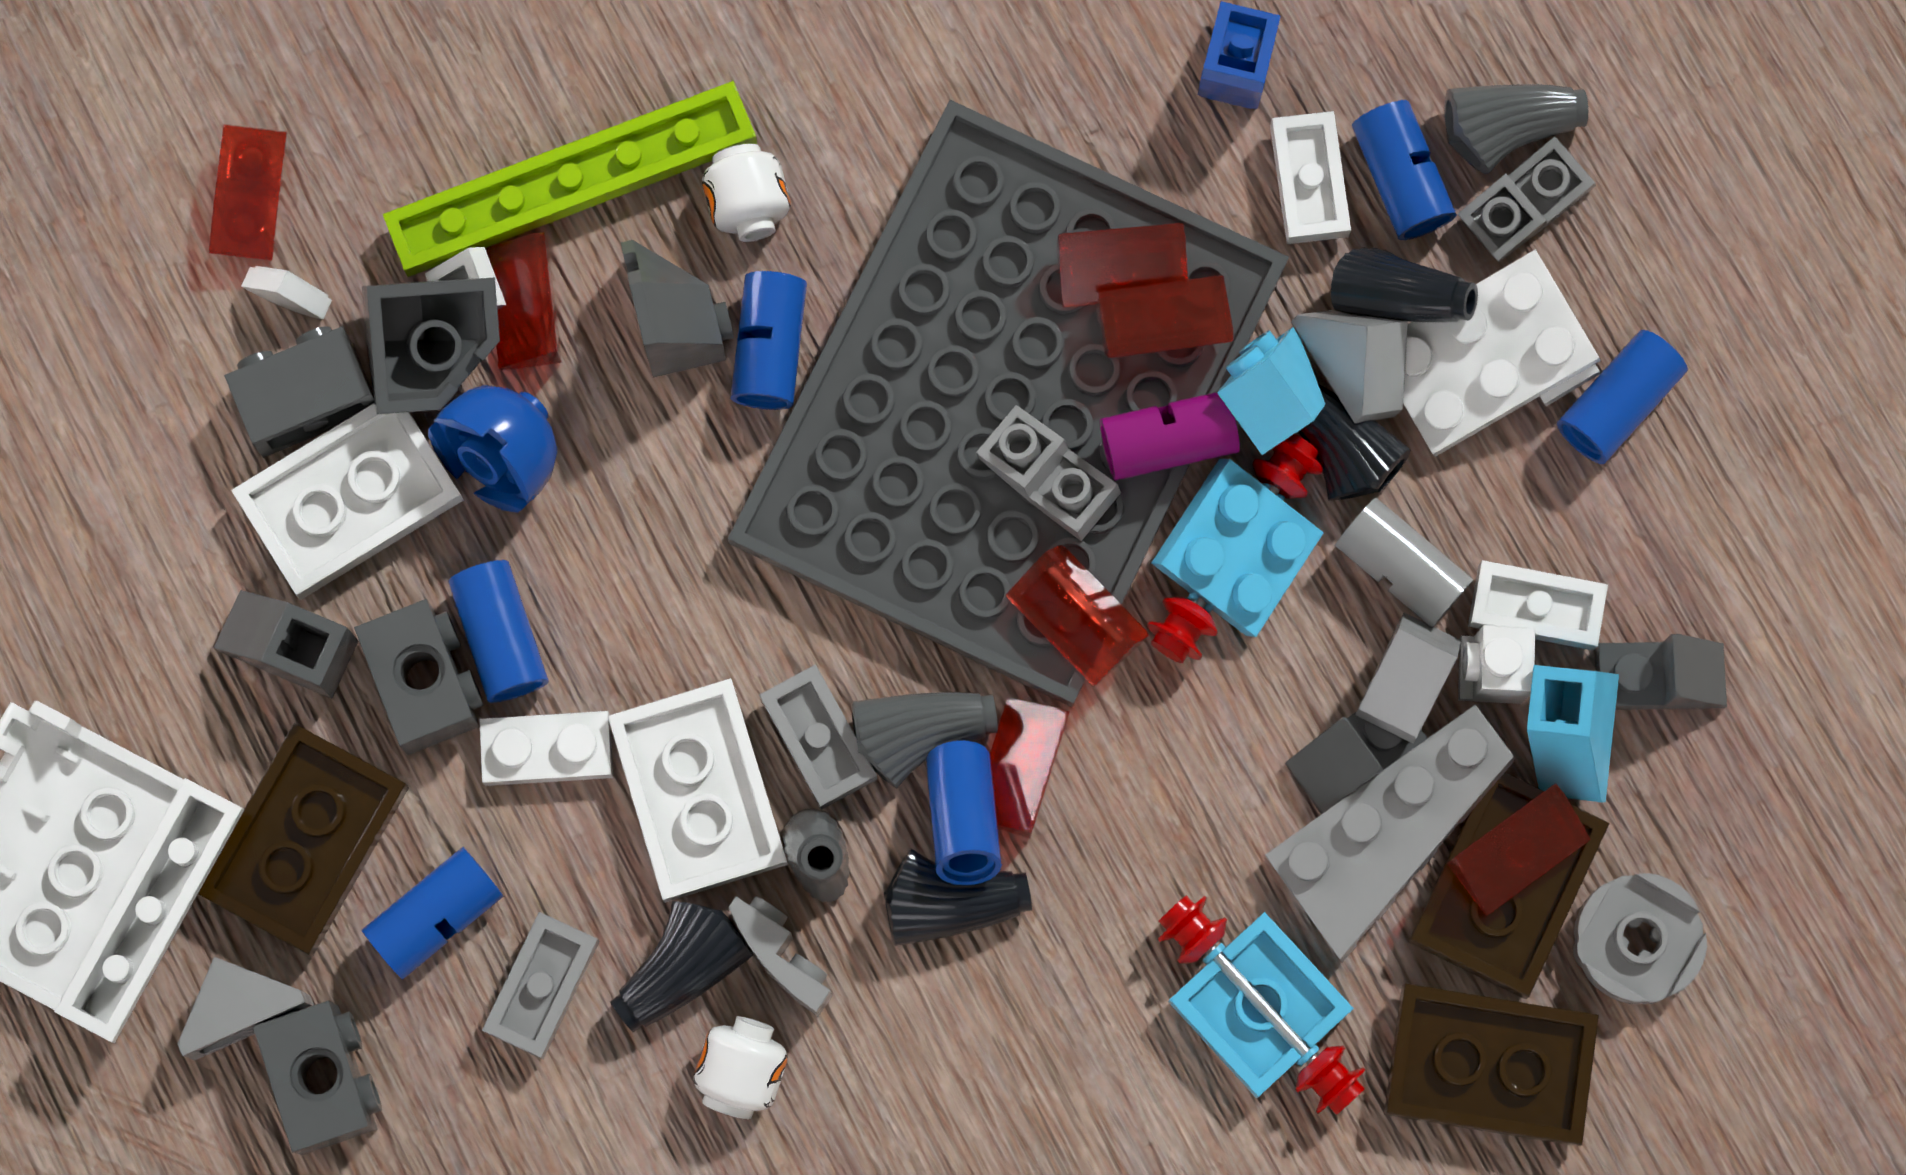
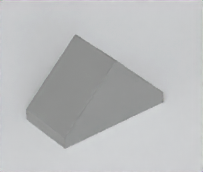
(1359, 358)
(1409, 678)
(231, 1005)

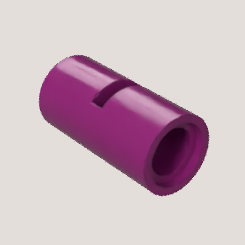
(1168, 436)

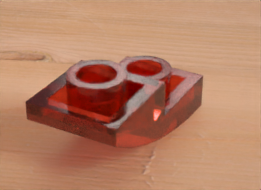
(247, 192)

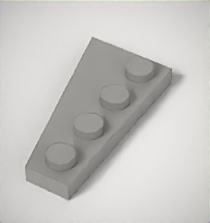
(1378, 837)

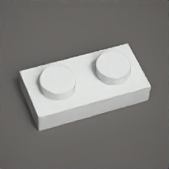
(1310, 177)
(1557, 606)
(546, 748)

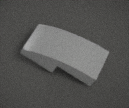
(1527, 199)
(1048, 473)
(764, 934)

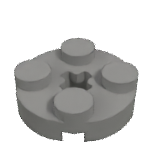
(1675, 929)

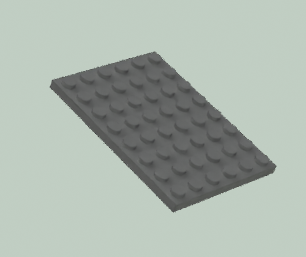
(935, 347)

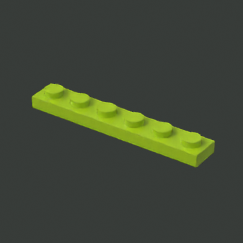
(569, 178)

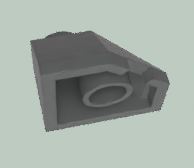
(674, 313)
(427, 339)

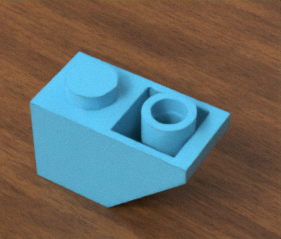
(1272, 389)
(1572, 729)

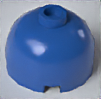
(498, 441)

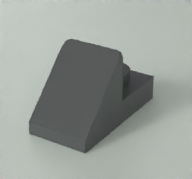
(1666, 674)
(1346, 759)

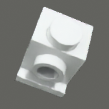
(1497, 664)

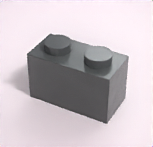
(299, 389)

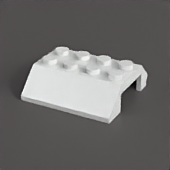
(94, 865)

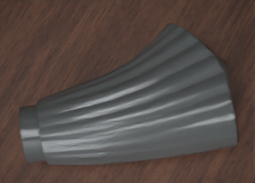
(1497, 119)
(903, 729)
(803, 833)

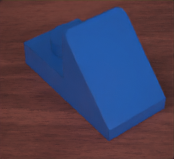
(1238, 55)

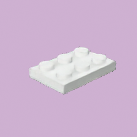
(1496, 362)
(346, 497)
(697, 790)

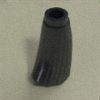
(1392, 288)
(1353, 456)
(929, 908)
(691, 957)

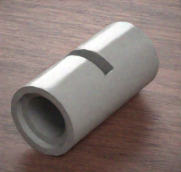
(1393, 549)

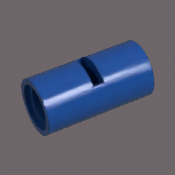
(1403, 170)
(768, 340)
(1622, 396)
(498, 631)
(963, 813)
(432, 913)

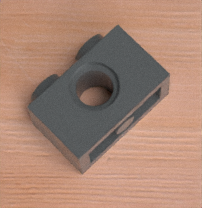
(392, 648)
(288, 1051)

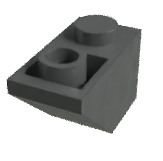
(287, 642)

